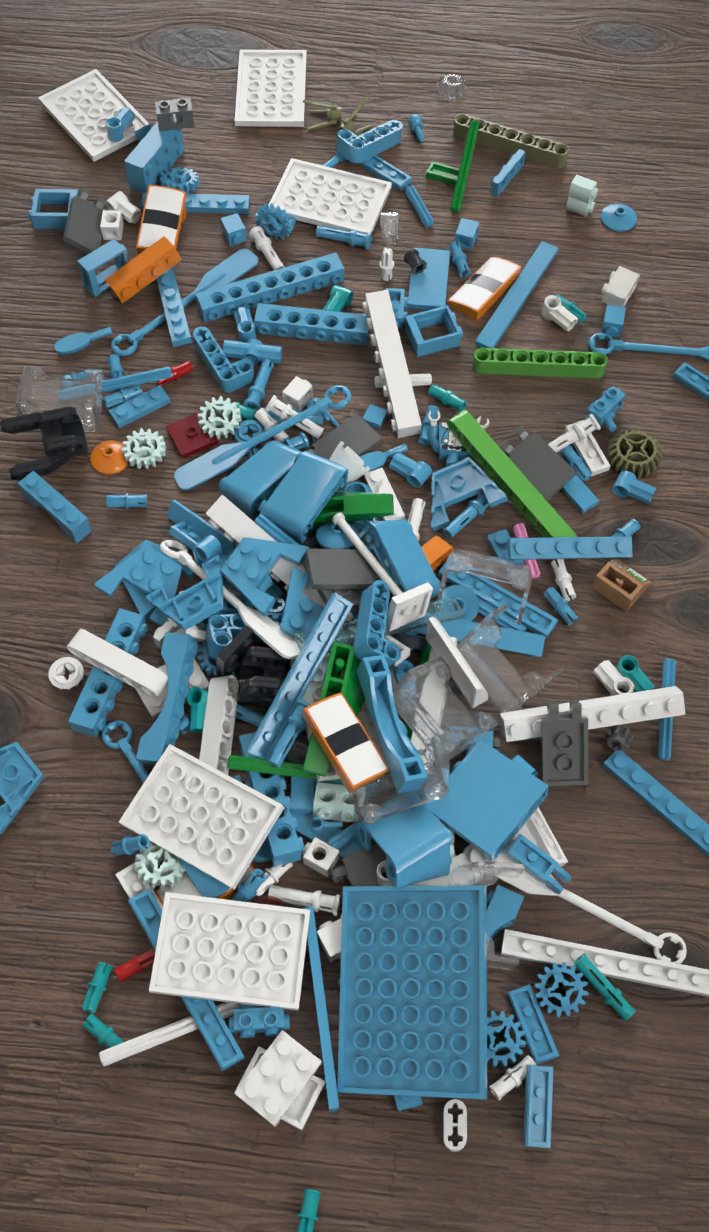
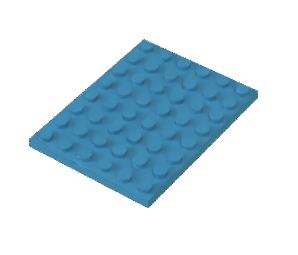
(414, 991)

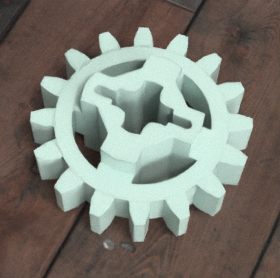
(217, 425)
(144, 448)
(147, 867)

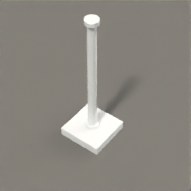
(404, 606)

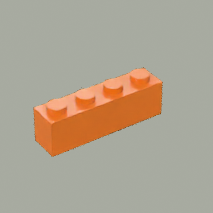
(143, 269)

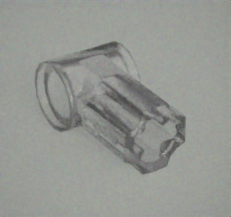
(389, 224)

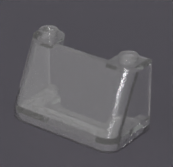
(42, 394)
(436, 711)
(381, 798)

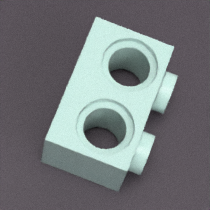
(334, 803)

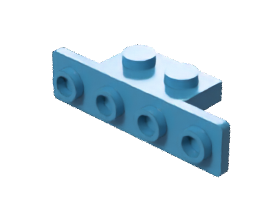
(192, 529)

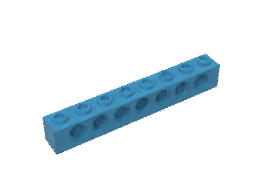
(270, 287)

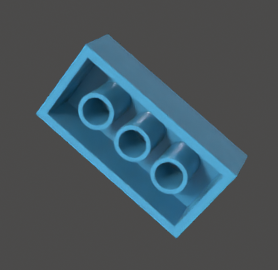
(152, 157)

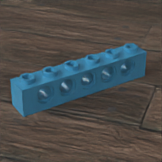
(311, 324)
(92, 723)
(281, 850)

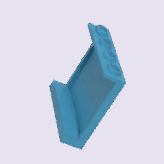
(488, 799)

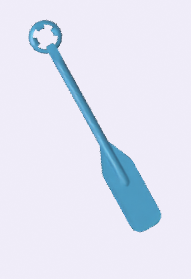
(222, 274)
(619, 345)
(229, 455)
(203, 882)

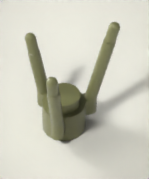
(333, 114)
(349, 125)

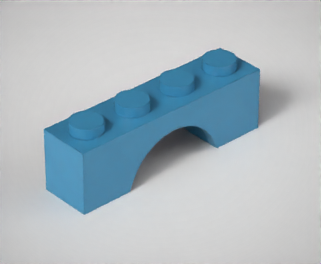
(67, 516)

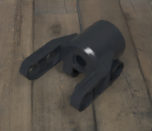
(61, 436)
(261, 676)

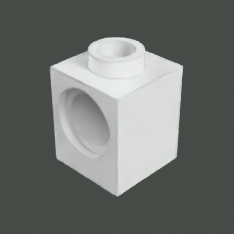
(112, 225)
(298, 393)
(322, 866)

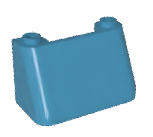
(258, 477)
(303, 494)
(400, 554)

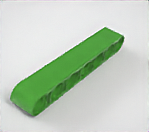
(539, 363)

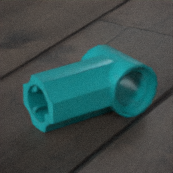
(339, 299)
(638, 678)
(198, 700)

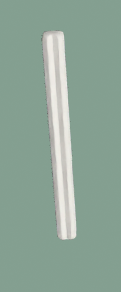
(158, 1036)

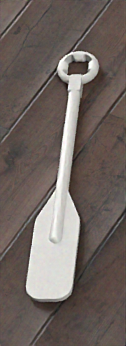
(262, 626)
(531, 885)

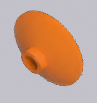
(110, 463)

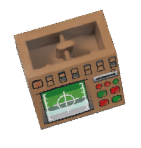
(620, 584)

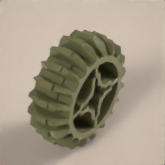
(635, 448)

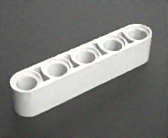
(118, 663)
(219, 722)

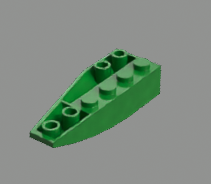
(356, 506)
(338, 677)

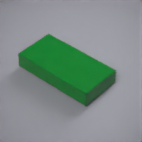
(442, 173)

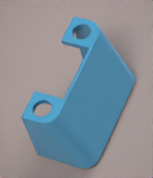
(413, 845)

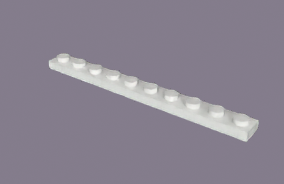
(609, 962)

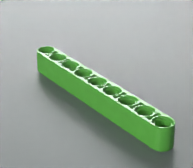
(508, 477)

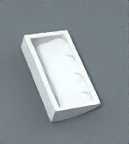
(460, 669)

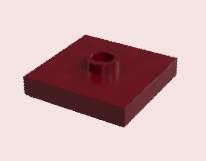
(189, 436)

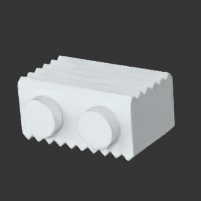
(620, 287)

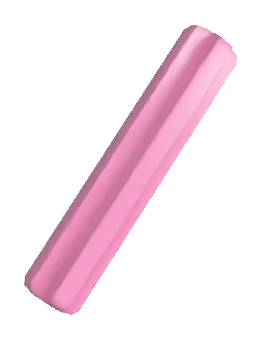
(520, 532)

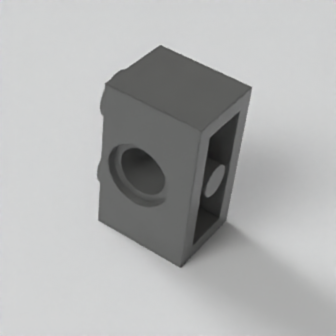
(174, 114)

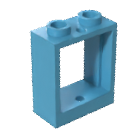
(50, 196)
(88, 264)
(428, 318)

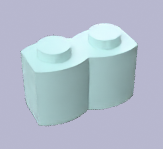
(581, 196)

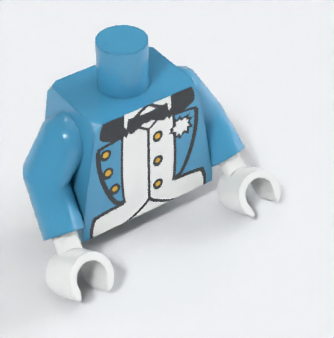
(446, 443)

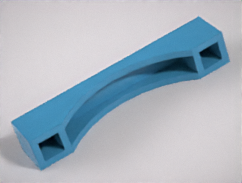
(179, 655)
(402, 759)
(502, 909)

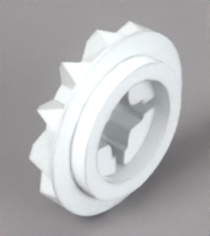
(58, 669)

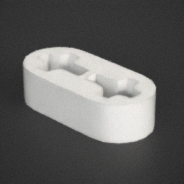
(448, 1125)

